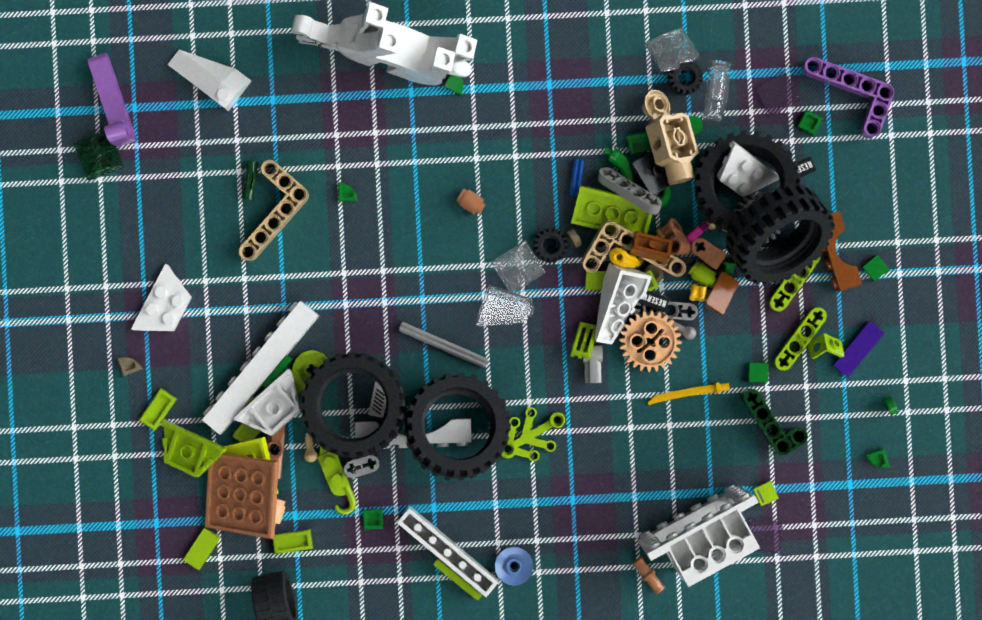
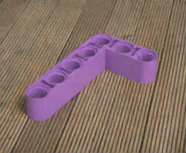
(856, 88)
(120, 128)

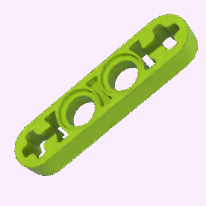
(797, 281)
(798, 337)

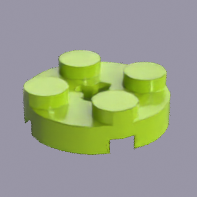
(304, 360)

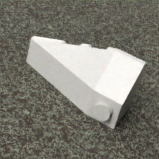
(214, 79)
(618, 298)

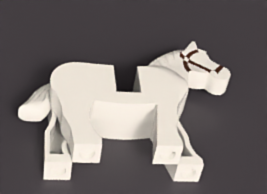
(405, 51)

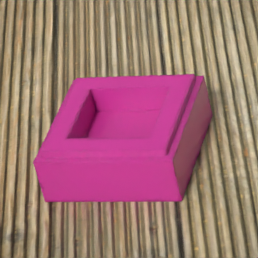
(697, 231)

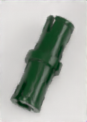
(250, 180)

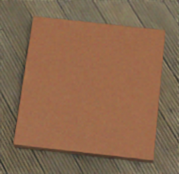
(242, 495)

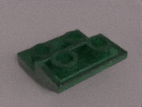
(98, 156)

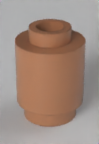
(471, 201)

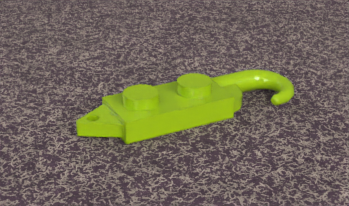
(336, 479)

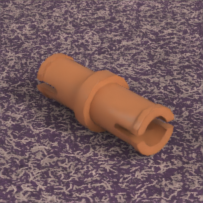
(648, 575)

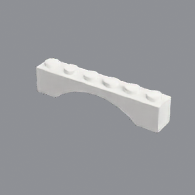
(455, 431)

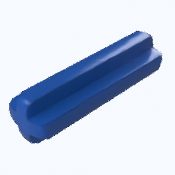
(576, 177)

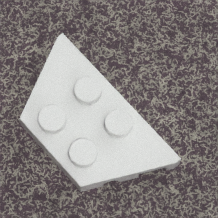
(744, 171)
(164, 304)
(273, 406)

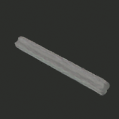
(443, 344)

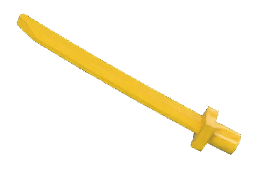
(717, 387)

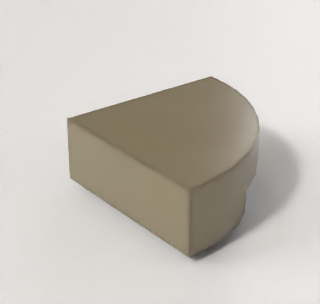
(129, 365)

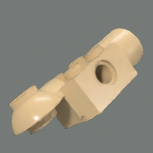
(670, 138)

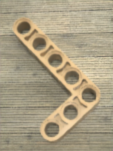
(277, 212)
(616, 237)

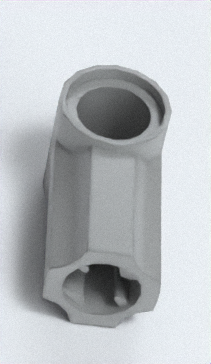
(592, 370)

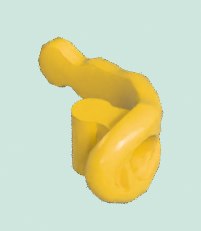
(624, 260)
(699, 293)

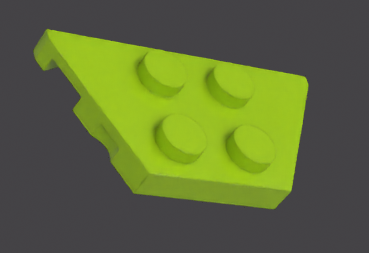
(188, 450)

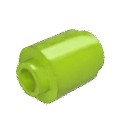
(703, 274)

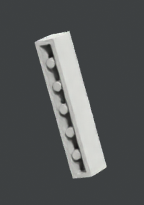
(448, 551)

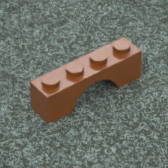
(843, 275)

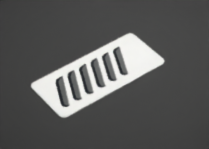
(378, 402)

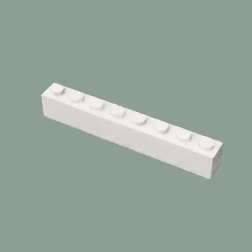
(256, 371)

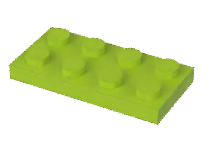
(597, 206)

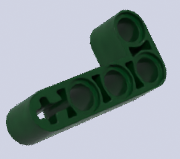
(769, 419)

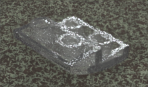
(672, 49)
(518, 267)

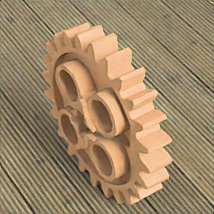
(638, 328)

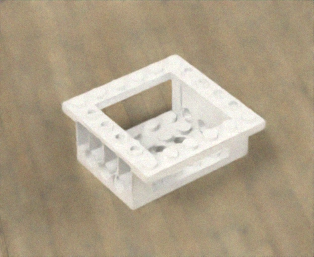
(705, 537)

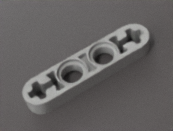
(612, 180)
(675, 304)

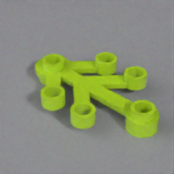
(528, 435)

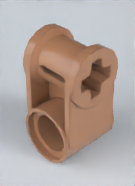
(674, 232)
(710, 254)

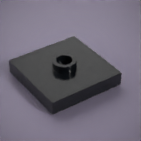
(650, 175)

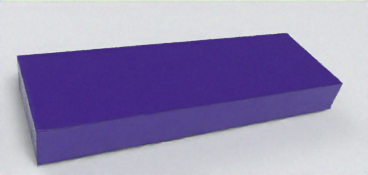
(858, 348)

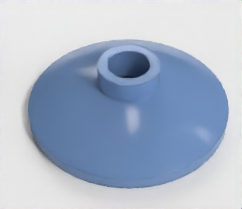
(514, 576)

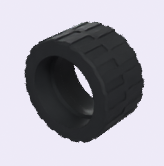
(273, 597)

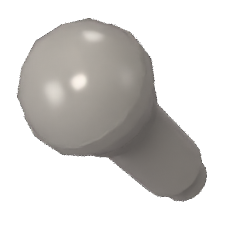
(688, 332)

